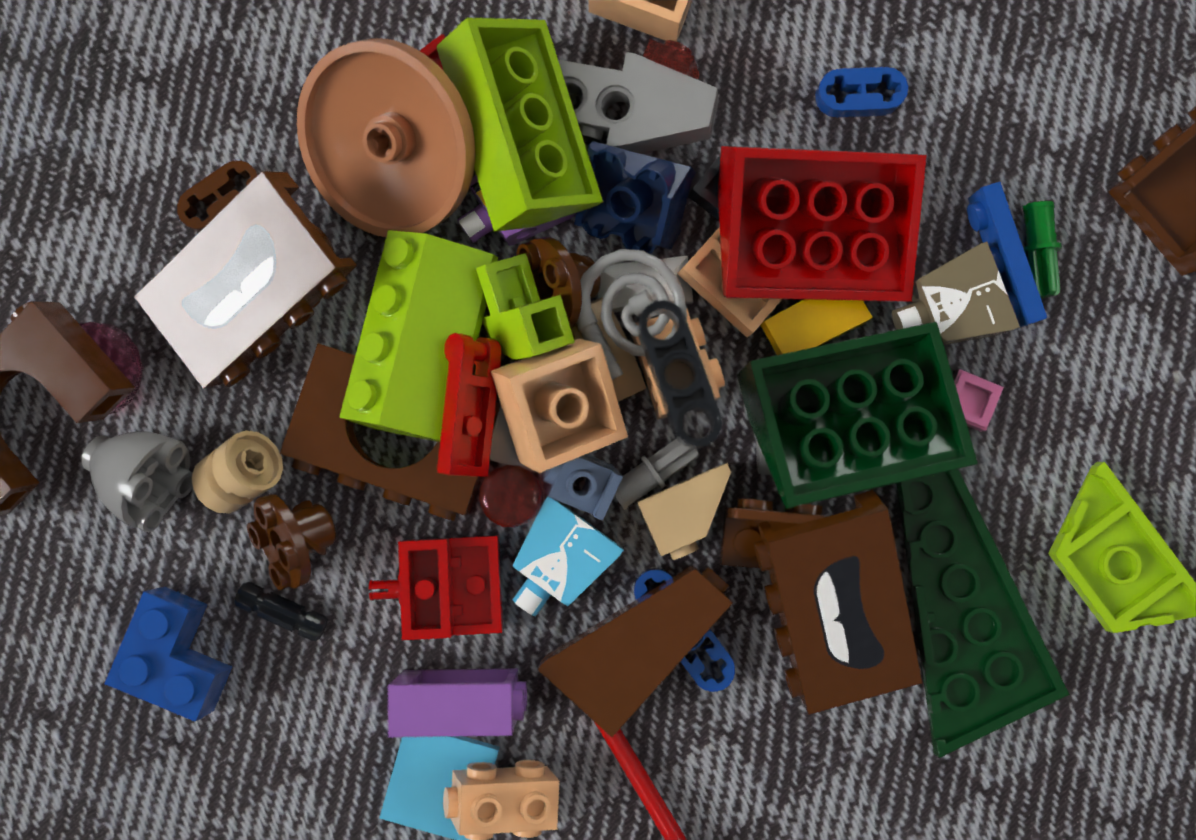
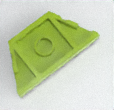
(1120, 559)

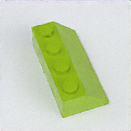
(522, 121)
(417, 301)

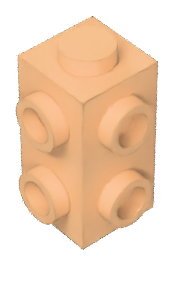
(502, 800)

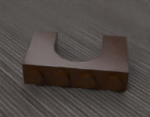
(69, 364)
(325, 441)

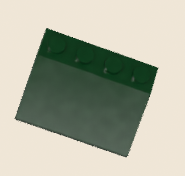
(857, 414)

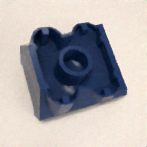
(640, 198)

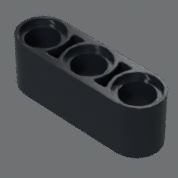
(680, 349)

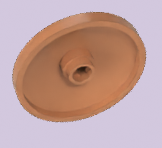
(385, 137)

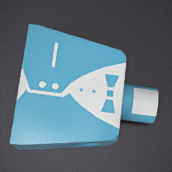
(560, 557)

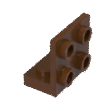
(742, 528)

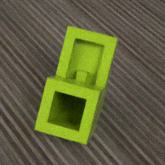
(517, 315)

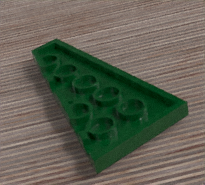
(972, 626)

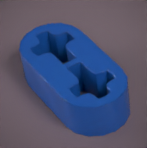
(860, 81)

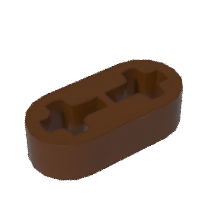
(212, 189)

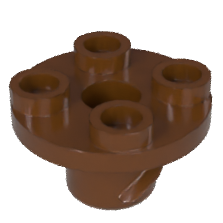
(558, 273)
(290, 537)

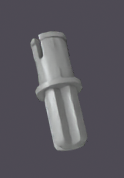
(654, 472)

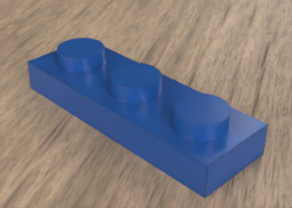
(992, 217)

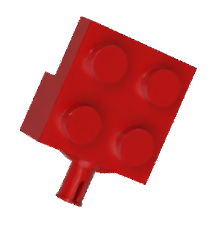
(446, 587)

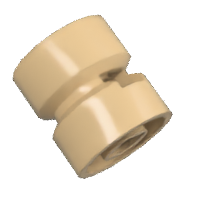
(237, 472)

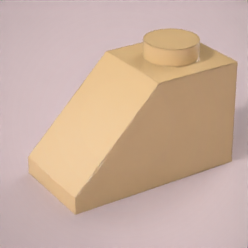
(684, 511)

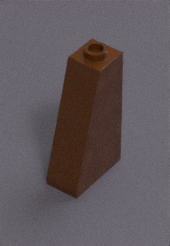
(632, 651)

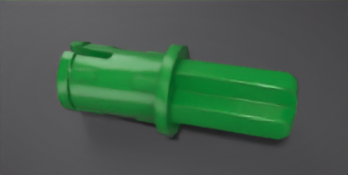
(1042, 246)

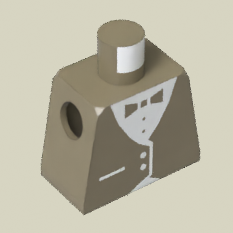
(963, 298)

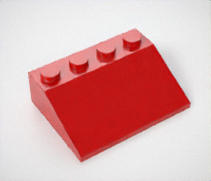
(819, 223)

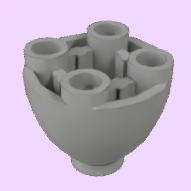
(138, 475)

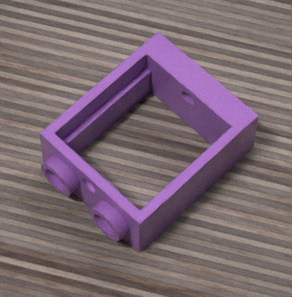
(455, 702)

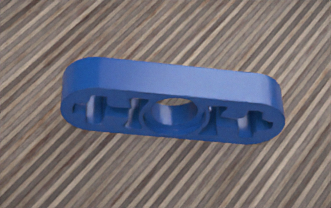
(714, 650)

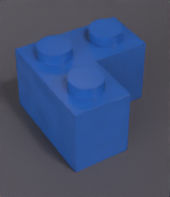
(157, 659)

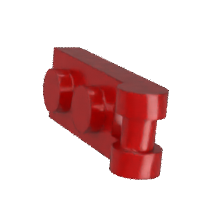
(468, 405)

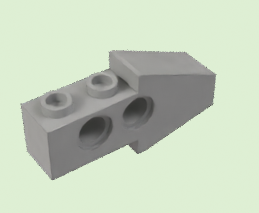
(663, 103)

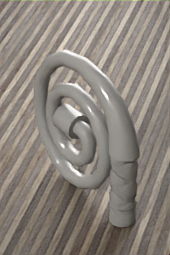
(637, 303)

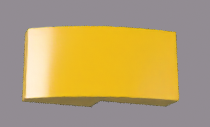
(813, 323)

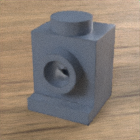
(597, 490)

